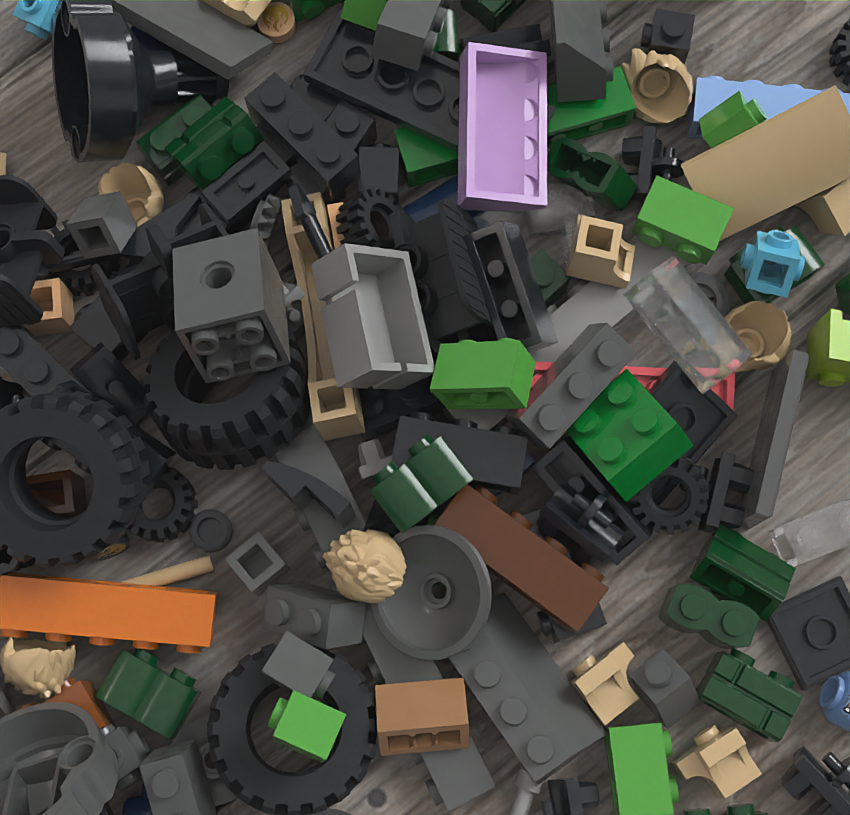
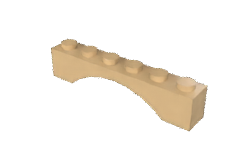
(334, 409)

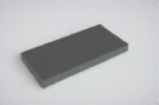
(197, 32)
(774, 437)

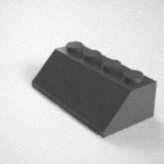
(580, 49)
(526, 693)

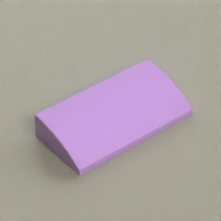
(502, 129)

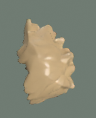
(658, 86)
(139, 188)
(763, 331)
(366, 565)
(37, 665)

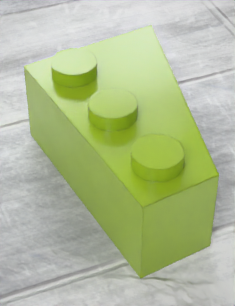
(829, 350)

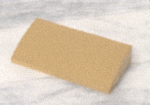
(776, 161)

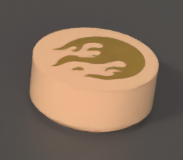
(277, 22)

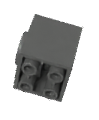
(230, 306)

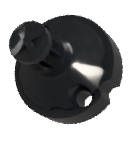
(111, 81)

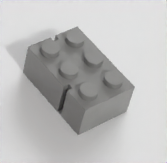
(372, 317)

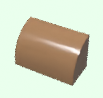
(422, 716)

